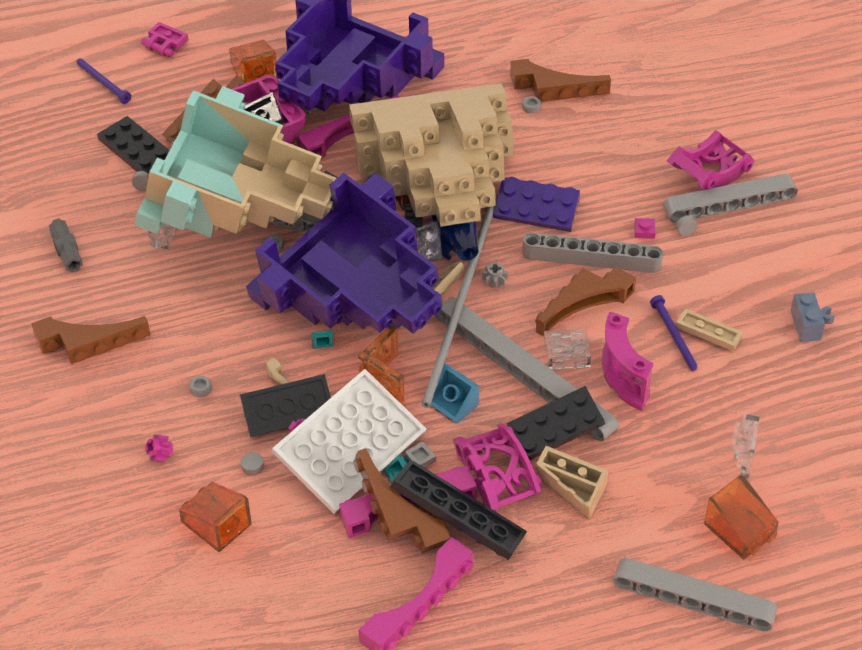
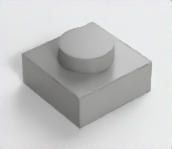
(421, 454)

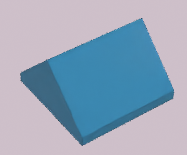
(455, 394)

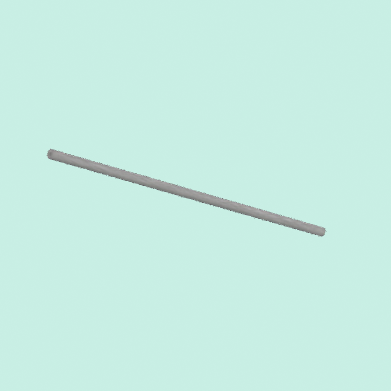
(456, 312)

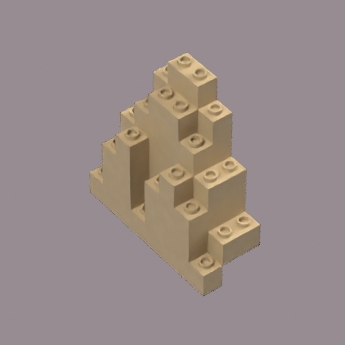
(437, 148)

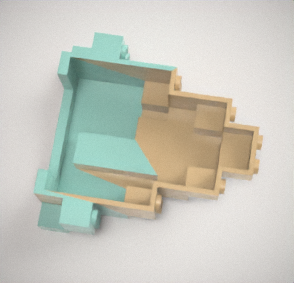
(231, 172)

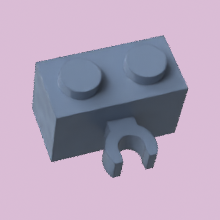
(809, 318)

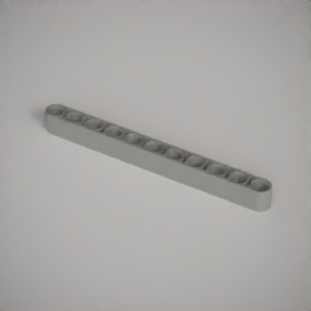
(517, 361)

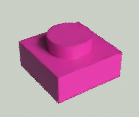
(644, 227)

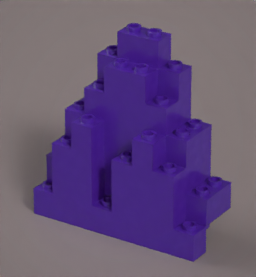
(349, 59)
(352, 265)

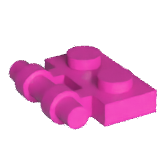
(168, 36)

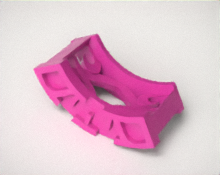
(692, 160)
(624, 364)
(503, 441)

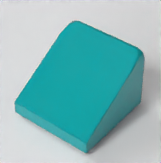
(322, 339)
(395, 467)

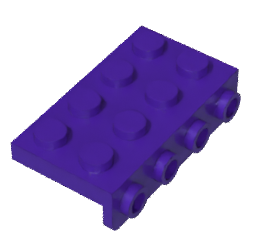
(536, 204)

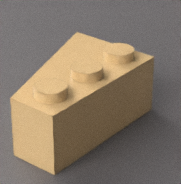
(573, 479)

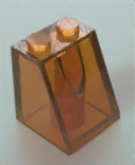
(253, 60)
(216, 515)
(740, 518)

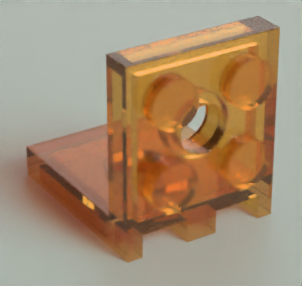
(377, 358)

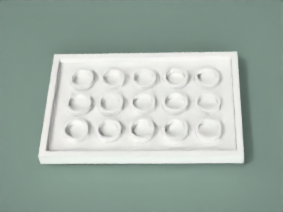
(353, 419)

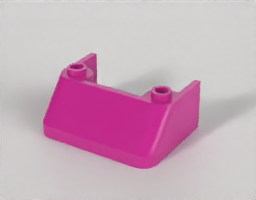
(292, 114)

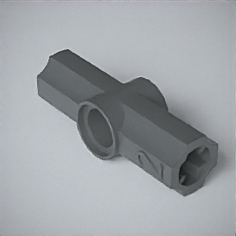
(65, 245)

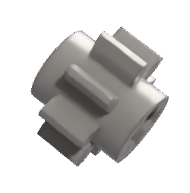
(494, 275)

